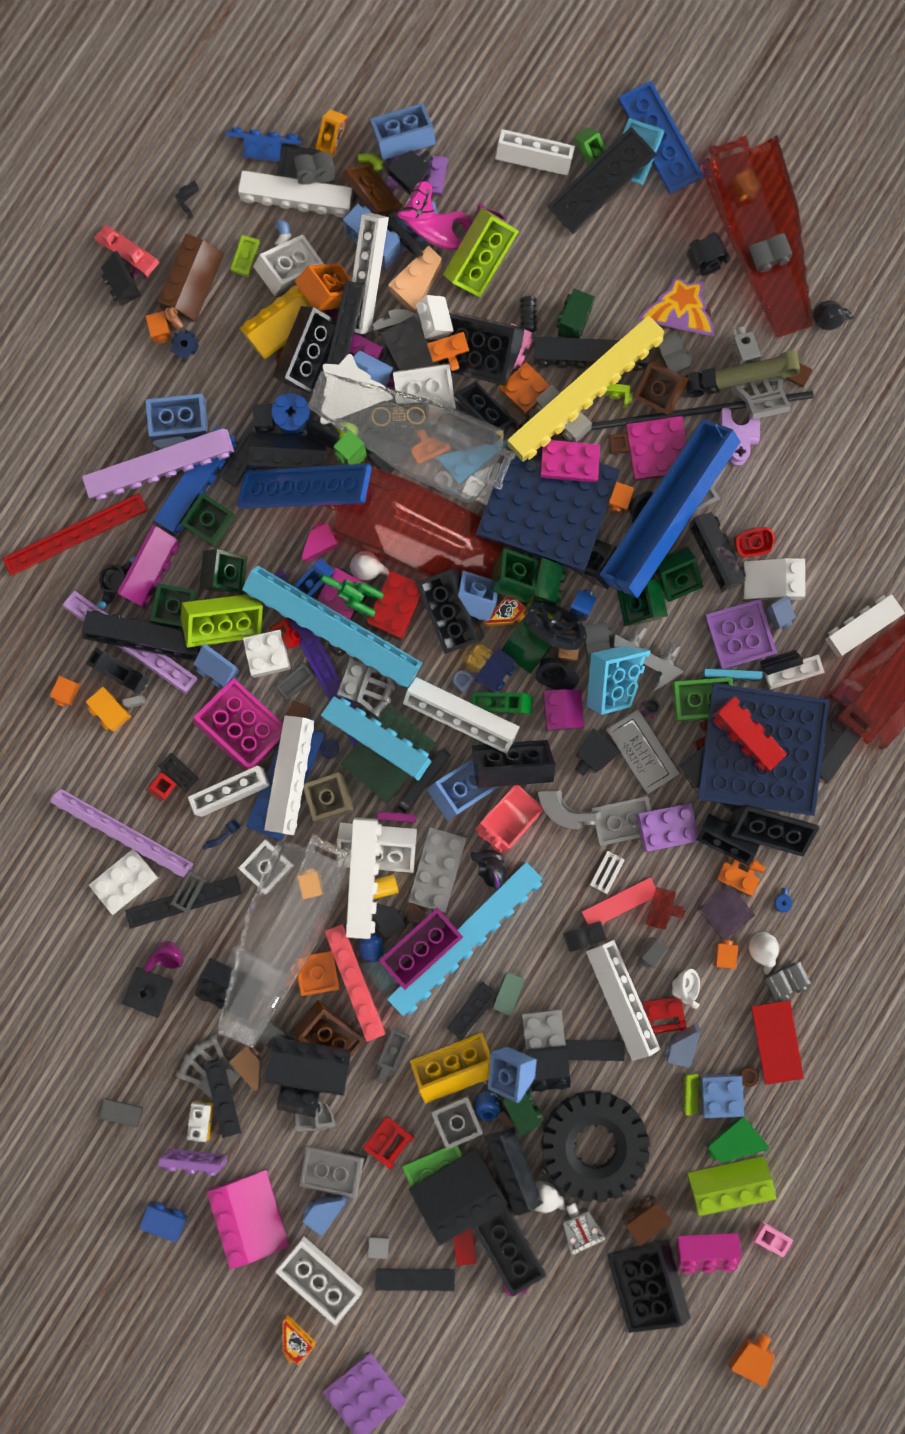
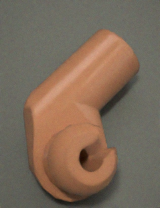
(171, 315)

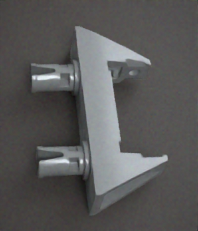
(662, 664)

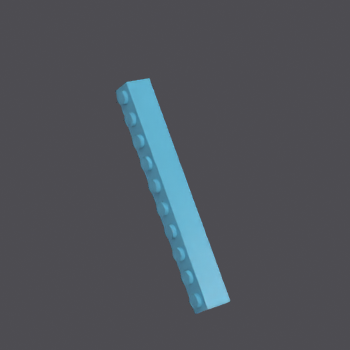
(332, 626)
(473, 930)

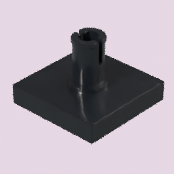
(147, 992)

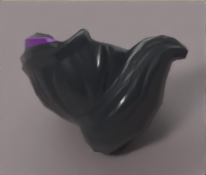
(490, 867)

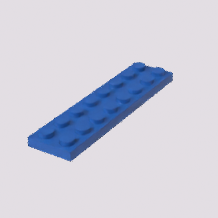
(304, 486)

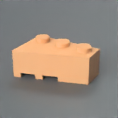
(416, 279)

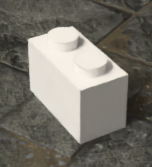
(434, 317)

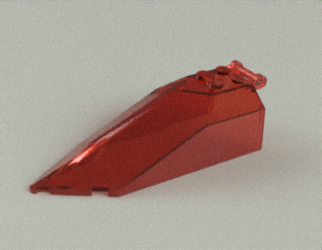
(414, 528)

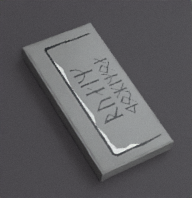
(642, 751)

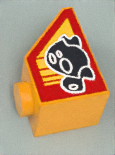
(331, 131)
(507, 613)
(296, 1341)

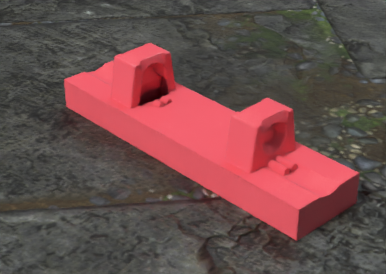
(128, 250)

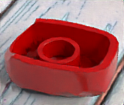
(754, 541)

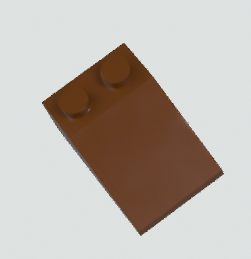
(326, 1028)

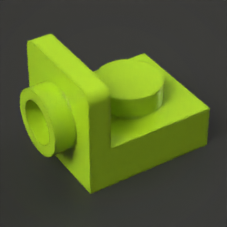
(617, 391)

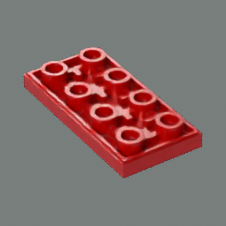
(777, 1042)

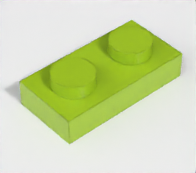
(245, 256)

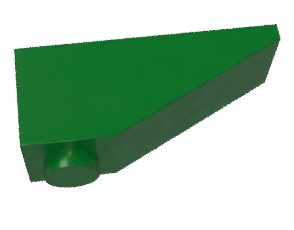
(503, 702)

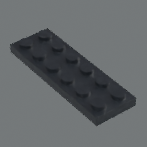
(602, 180)

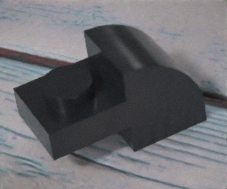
(584, 936)

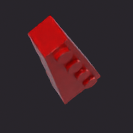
(748, 734)

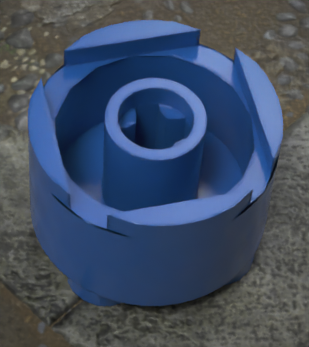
(284, 406)

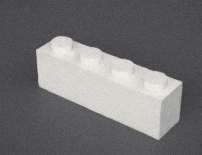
(534, 152)
(865, 625)
(229, 791)

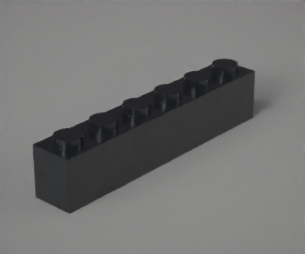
(574, 352)
(137, 635)

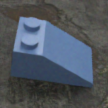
(457, 791)

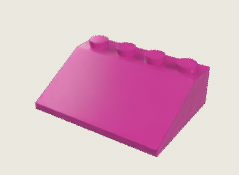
(239, 725)
(247, 1219)

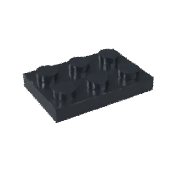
(408, 345)

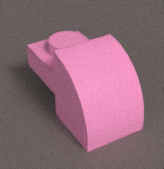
(772, 1239)

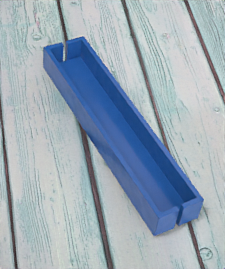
(670, 508)

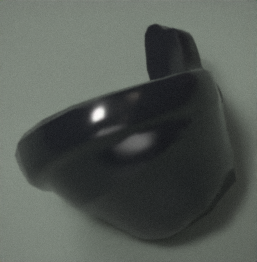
(830, 315)

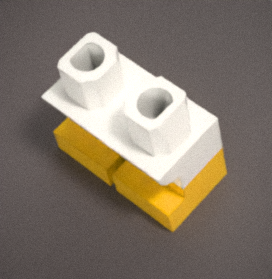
(200, 1120)

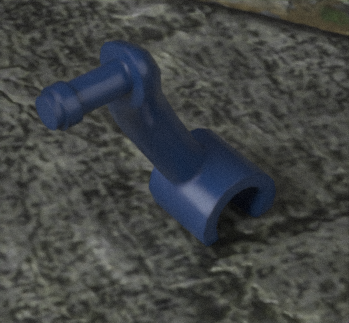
(232, 827)

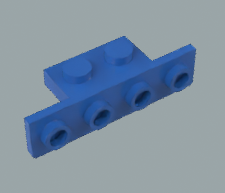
(263, 145)

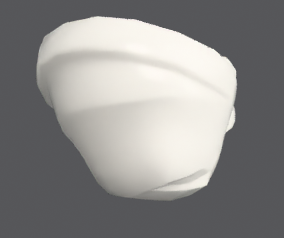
(366, 566)
(764, 950)
(687, 987)
(550, 1197)

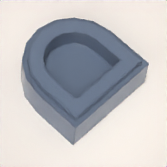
(462, 680)

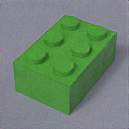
(693, 698)

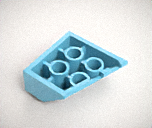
(614, 678)

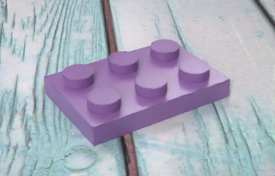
(438, 171)
(667, 827)

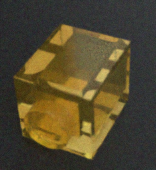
(477, 657)

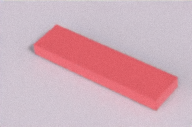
(620, 902)

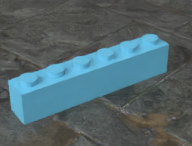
(376, 738)

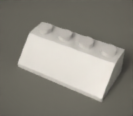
(396, 847)

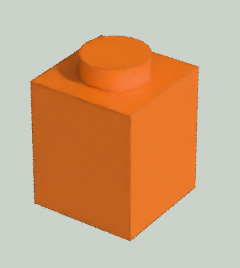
(158, 327)
(620, 498)
(64, 691)
(726, 954)

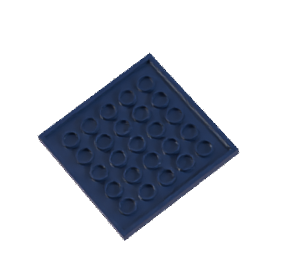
(548, 515)
(795, 725)

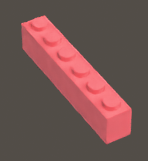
(355, 982)

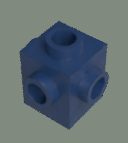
(184, 352)

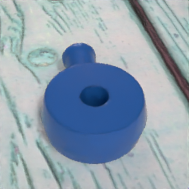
(783, 897)

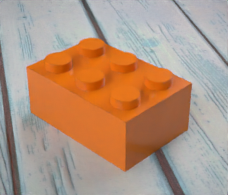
(323, 285)

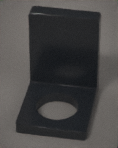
(184, 194)

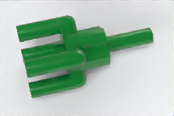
(354, 593)

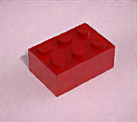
(396, 607)

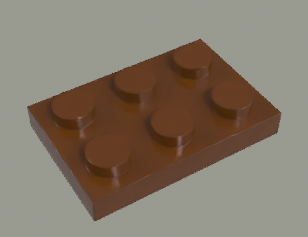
(372, 189)

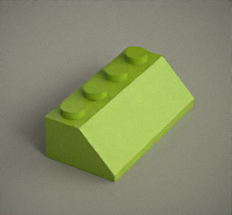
(480, 252)
(221, 619)
(731, 1185)

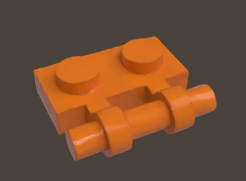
(739, 879)

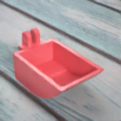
(509, 819)

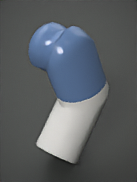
(284, 231)

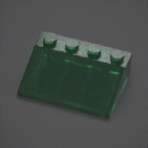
(376, 771)

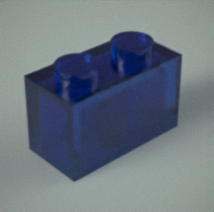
(495, 671)

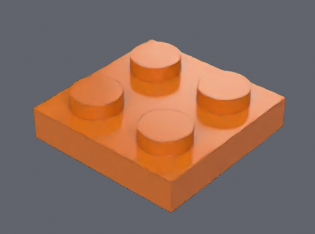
(524, 387)
(318, 974)

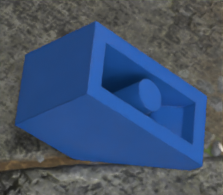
(583, 604)

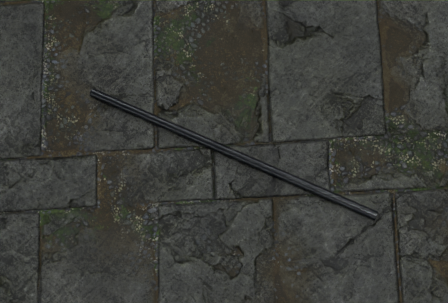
(688, 412)

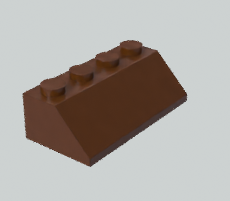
(190, 277)

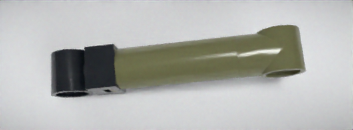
(713, 380)

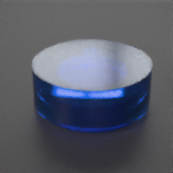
(329, 749)

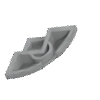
(323, 1120)

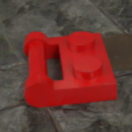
(663, 1009)
(383, 1138)

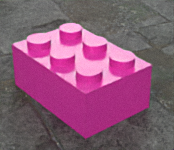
(708, 1253)

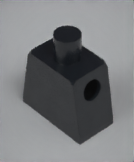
(410, 169)
(595, 753)

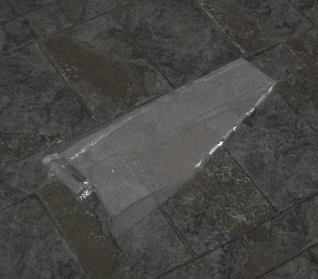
(416, 434)
(281, 932)

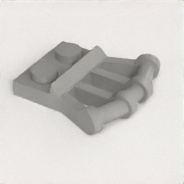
(766, 403)
(354, 687)
(198, 1049)

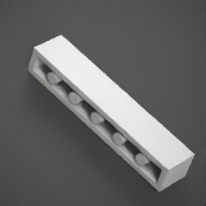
(289, 193)
(368, 265)
(461, 715)
(289, 775)
(362, 878)
(623, 1000)

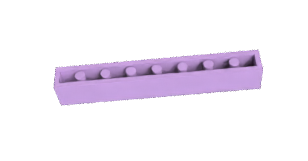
(157, 464)

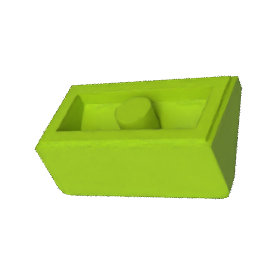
(690, 1093)

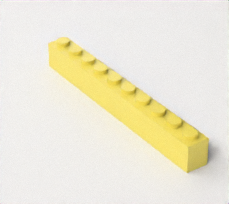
(586, 388)

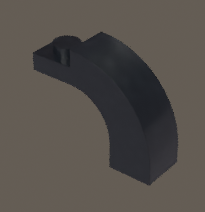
(118, 671)

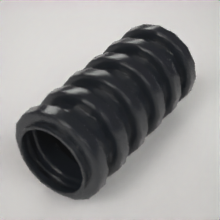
(528, 313)

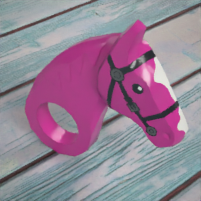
(426, 223)

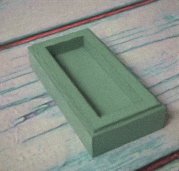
(508, 994)

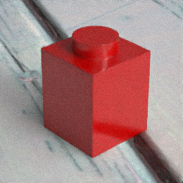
(160, 786)

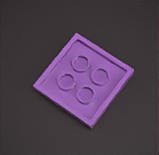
(740, 634)
(193, 1161)
(364, 1395)

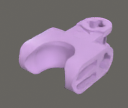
(747, 434)

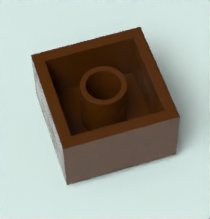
(660, 387)
(646, 1219)

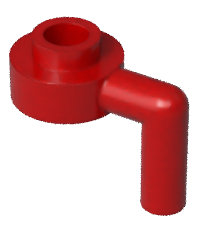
(290, 637)

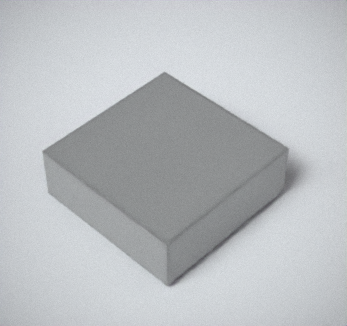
(134, 701)
(378, 1247)

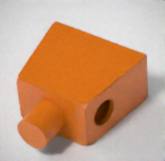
(754, 1360)

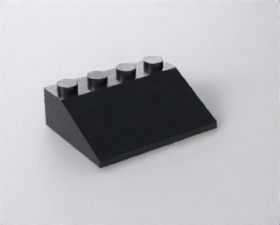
(491, 348)
(458, 1196)
(649, 1287)

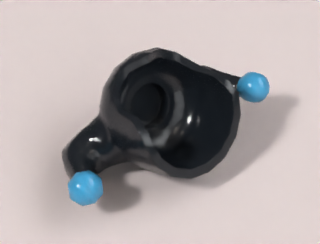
(111, 580)

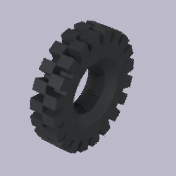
(606, 1179)

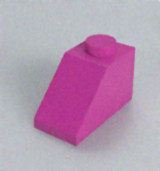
(319, 542)

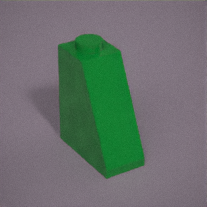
(735, 1141)

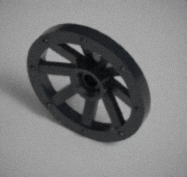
(551, 629)

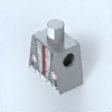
(744, 347)
(581, 1229)

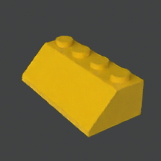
(273, 324)
(452, 1068)

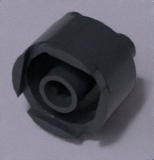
(707, 254)

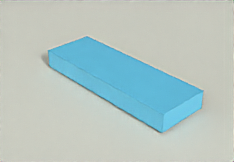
(735, 674)

